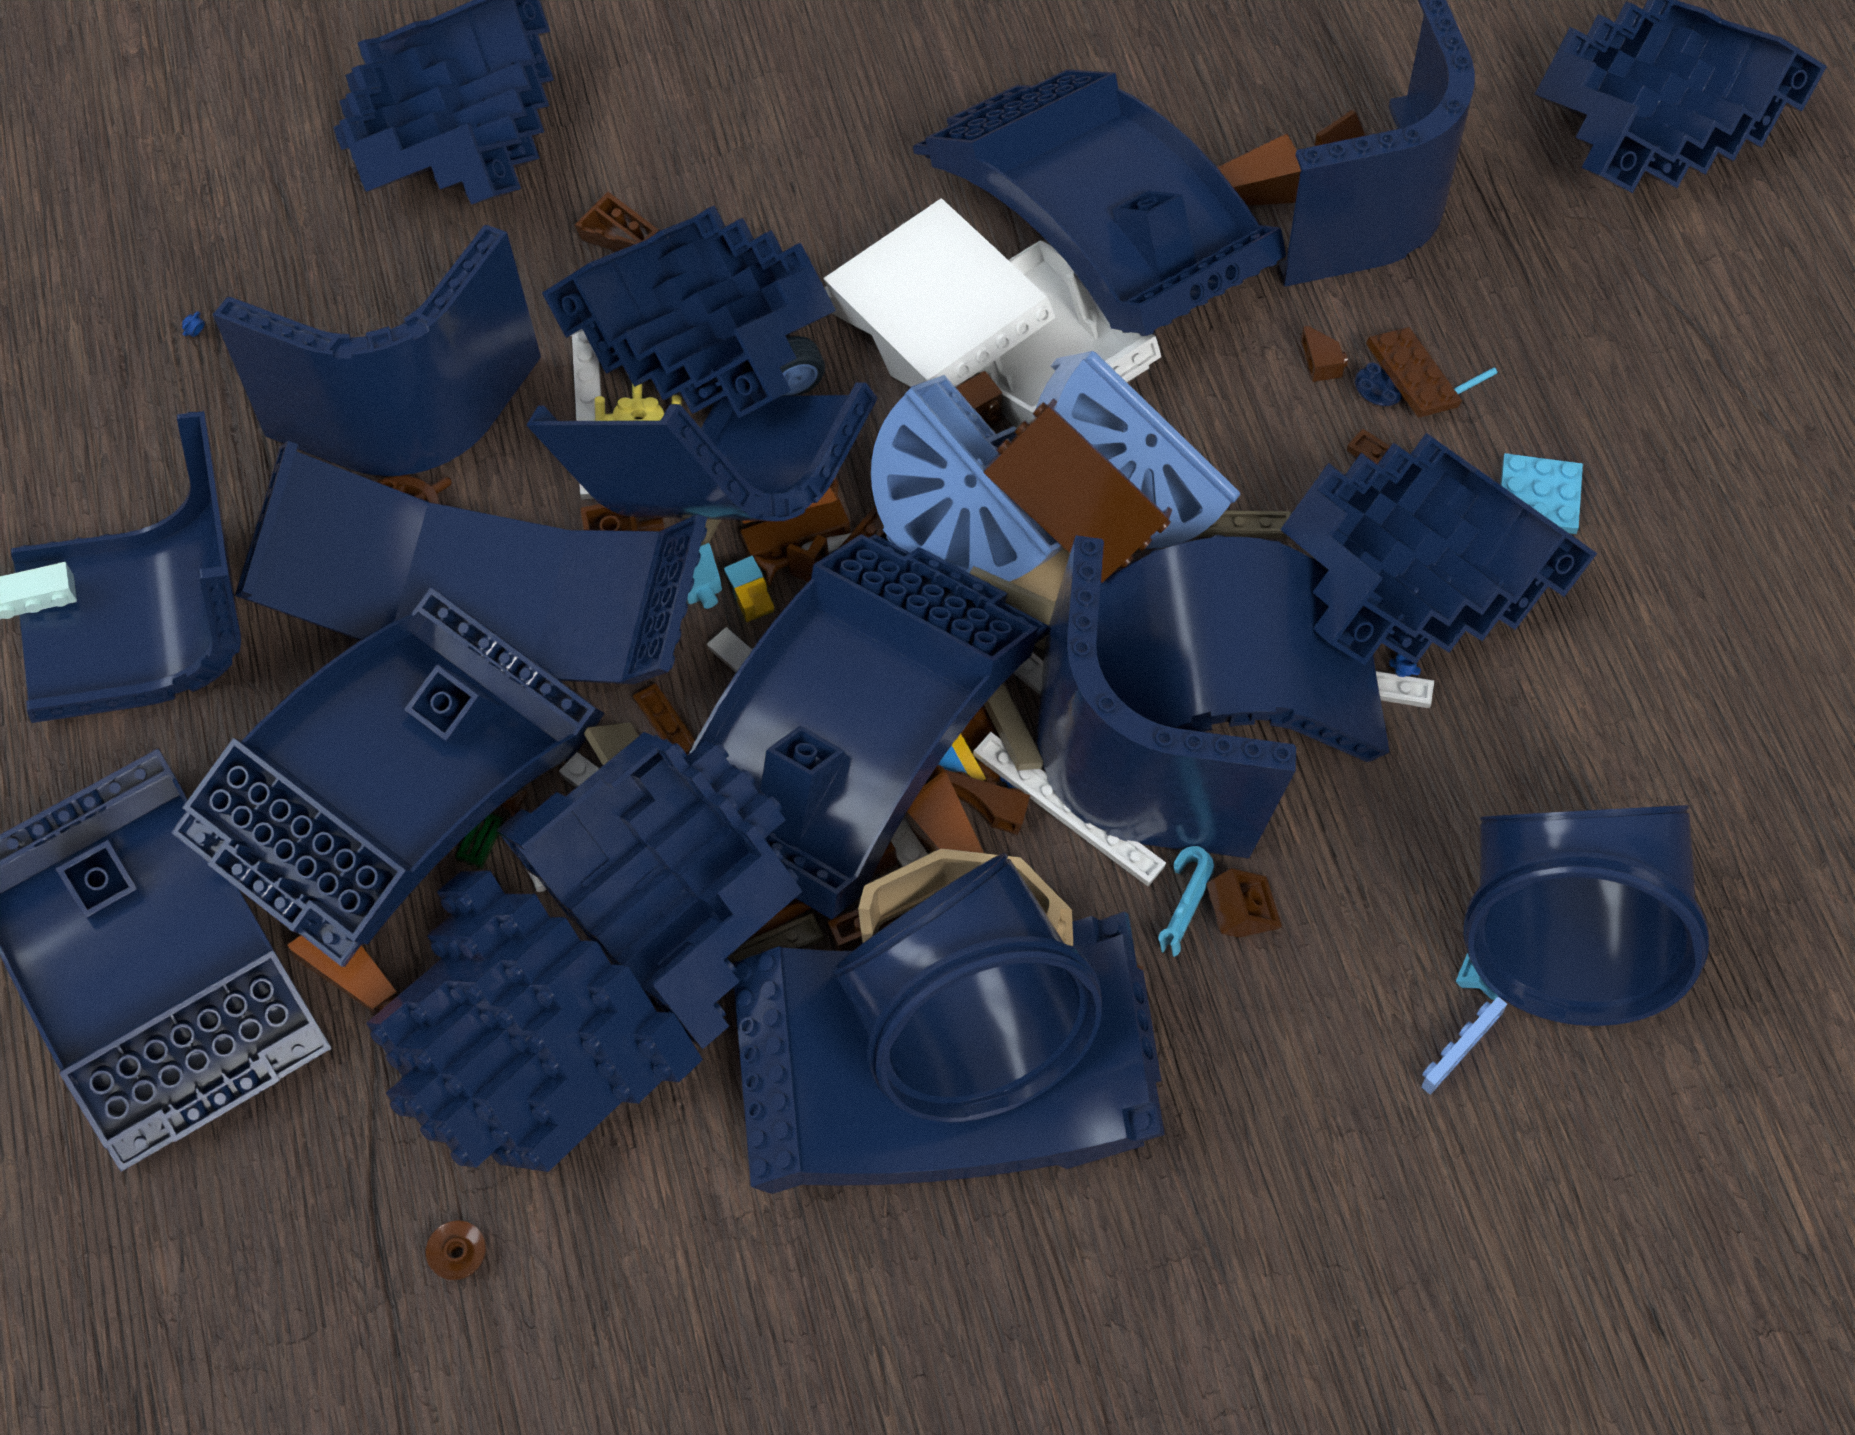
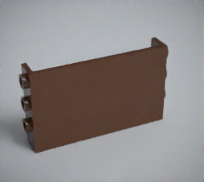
(1075, 489)

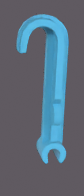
(1190, 898)

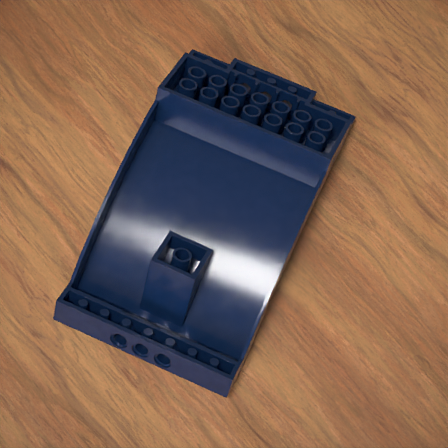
(1112, 193)
(862, 701)
(379, 772)
(144, 964)
(826, 1121)

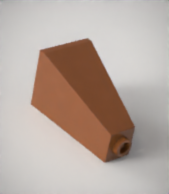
(1266, 173)
(940, 819)
(359, 979)

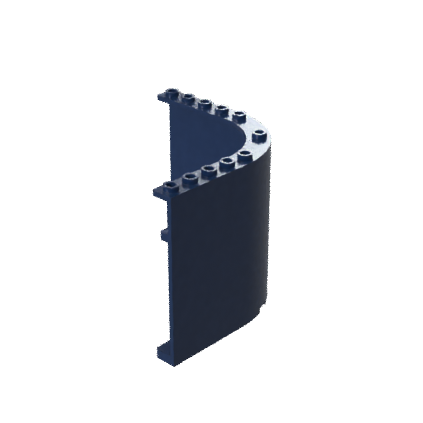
(1386, 191)
(399, 393)
(727, 470)
(148, 608)
(1230, 638)
(1134, 773)

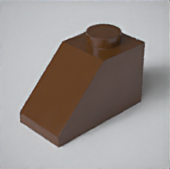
(1322, 355)

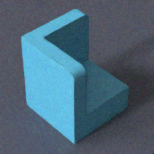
(743, 572)

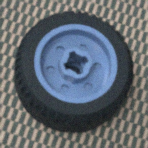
(807, 369)

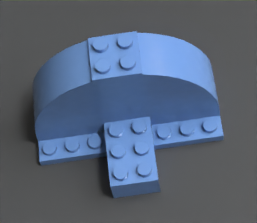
(1121, 428)
(935, 489)

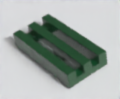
(487, 847)

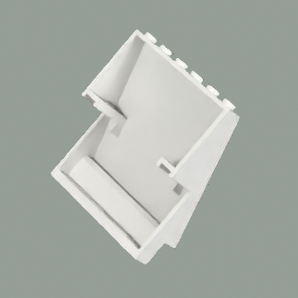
(937, 298)
(1075, 330)

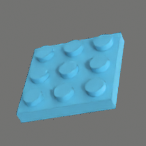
(1547, 486)

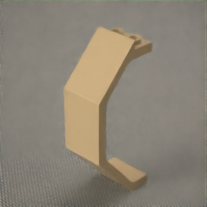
(924, 877)

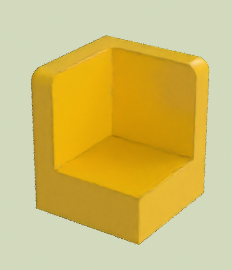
(754, 599)

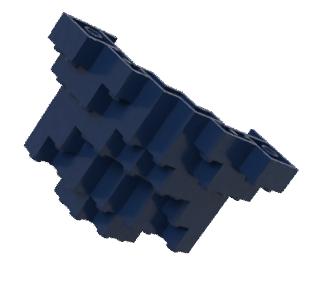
(1673, 89)
(450, 99)
(696, 311)
(1426, 552)
(663, 869)
(521, 1033)

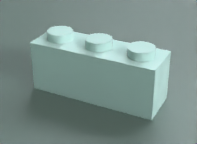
(36, 590)

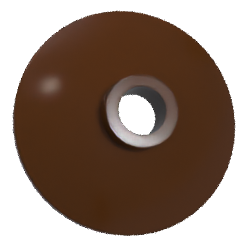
(449, 1238)

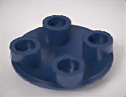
(1377, 386)

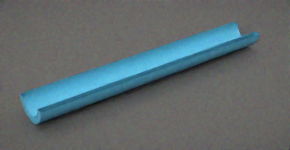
(1491, 372)

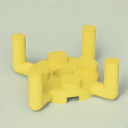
(631, 408)

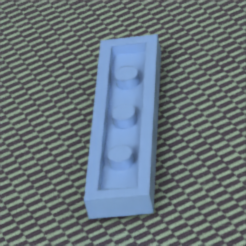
(1470, 1035)

